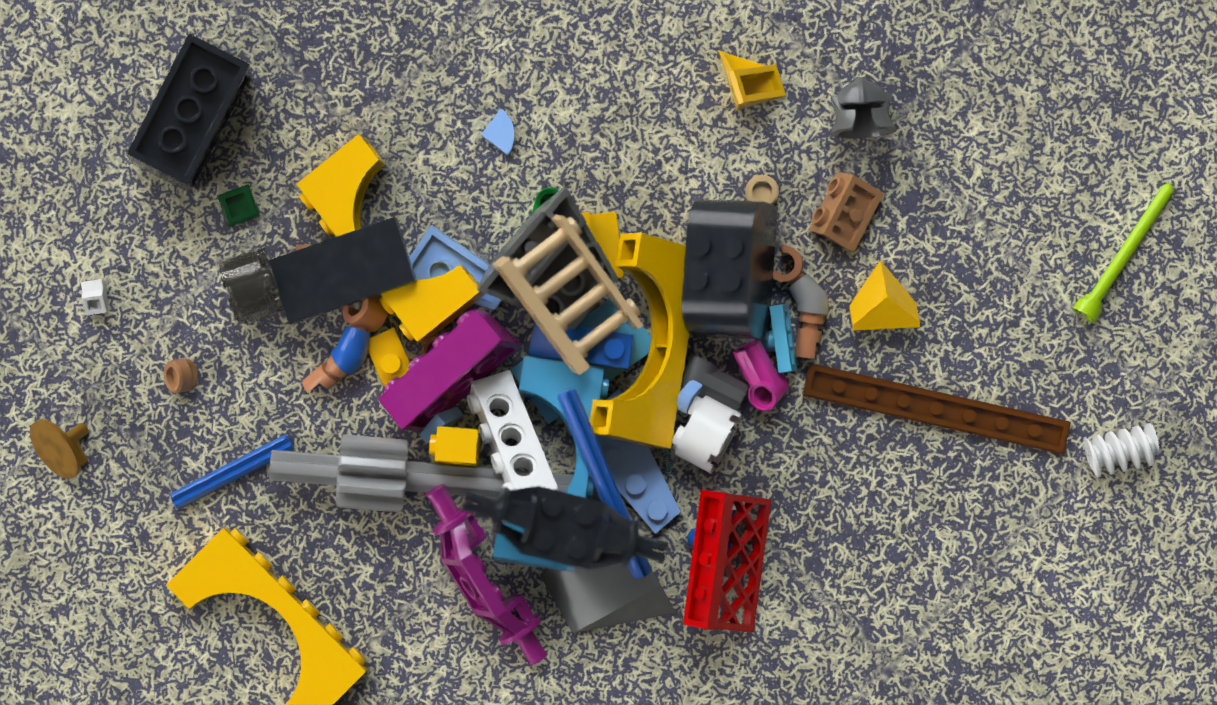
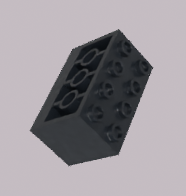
(189, 113)

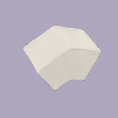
(94, 297)

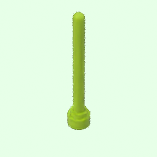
(1091, 303)

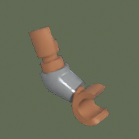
(810, 301)

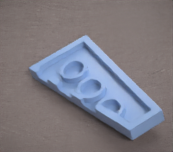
(639, 480)

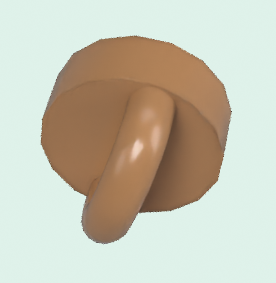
(180, 375)

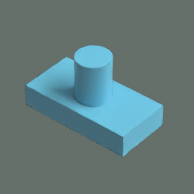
(781, 339)

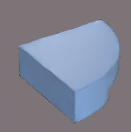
(500, 132)
(687, 395)
(443, 419)

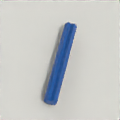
(229, 472)

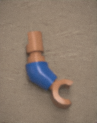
(352, 346)

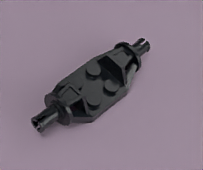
(564, 527)

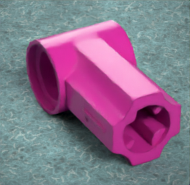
(760, 375)

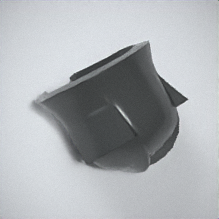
(862, 111)

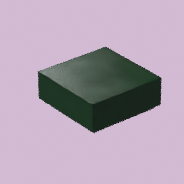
(238, 205)

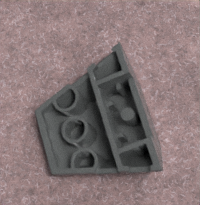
(530, 235)
(605, 596)

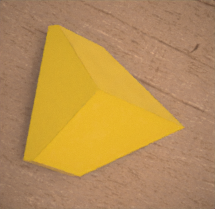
(751, 81)
(883, 303)

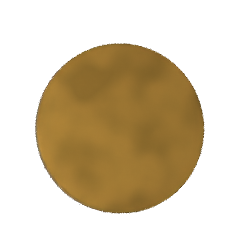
(59, 449)

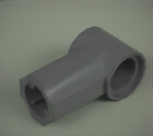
(715, 383)

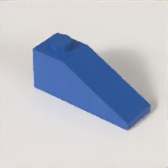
(611, 352)

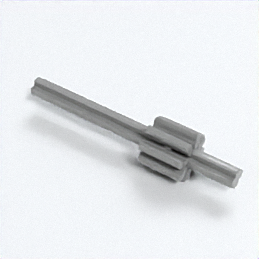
(376, 474)

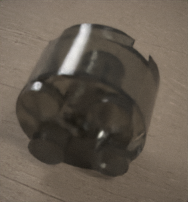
(251, 286)

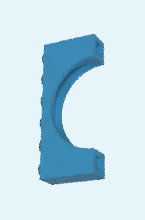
(543, 382)

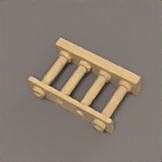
(535, 298)

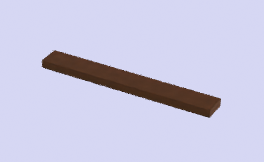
(936, 408)

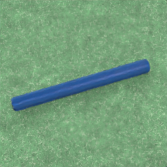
(597, 466)

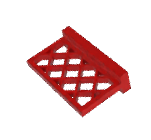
(711, 559)

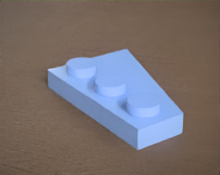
(440, 254)

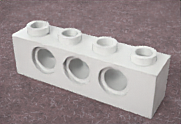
(502, 393)

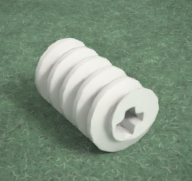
(1122, 449)

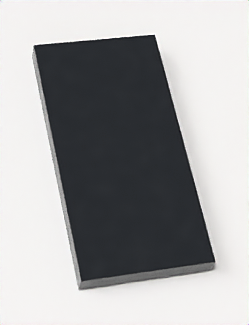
(342, 270)

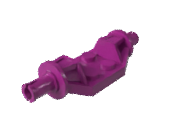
(468, 574)

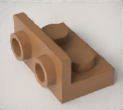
(845, 210)

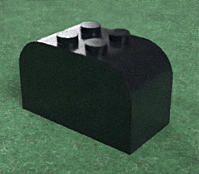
(729, 269)

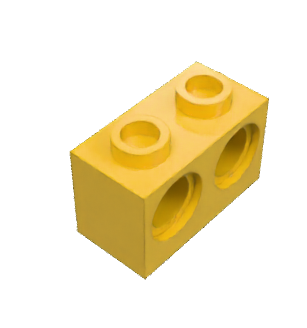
(455, 446)

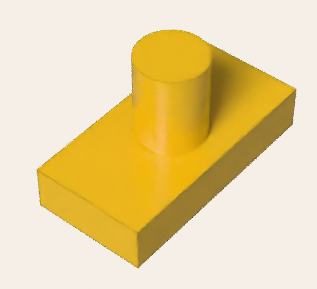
(388, 355)

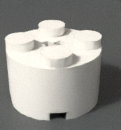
(706, 433)

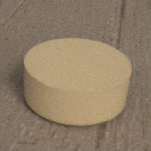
(762, 189)

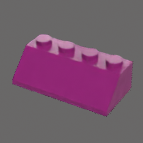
(447, 371)

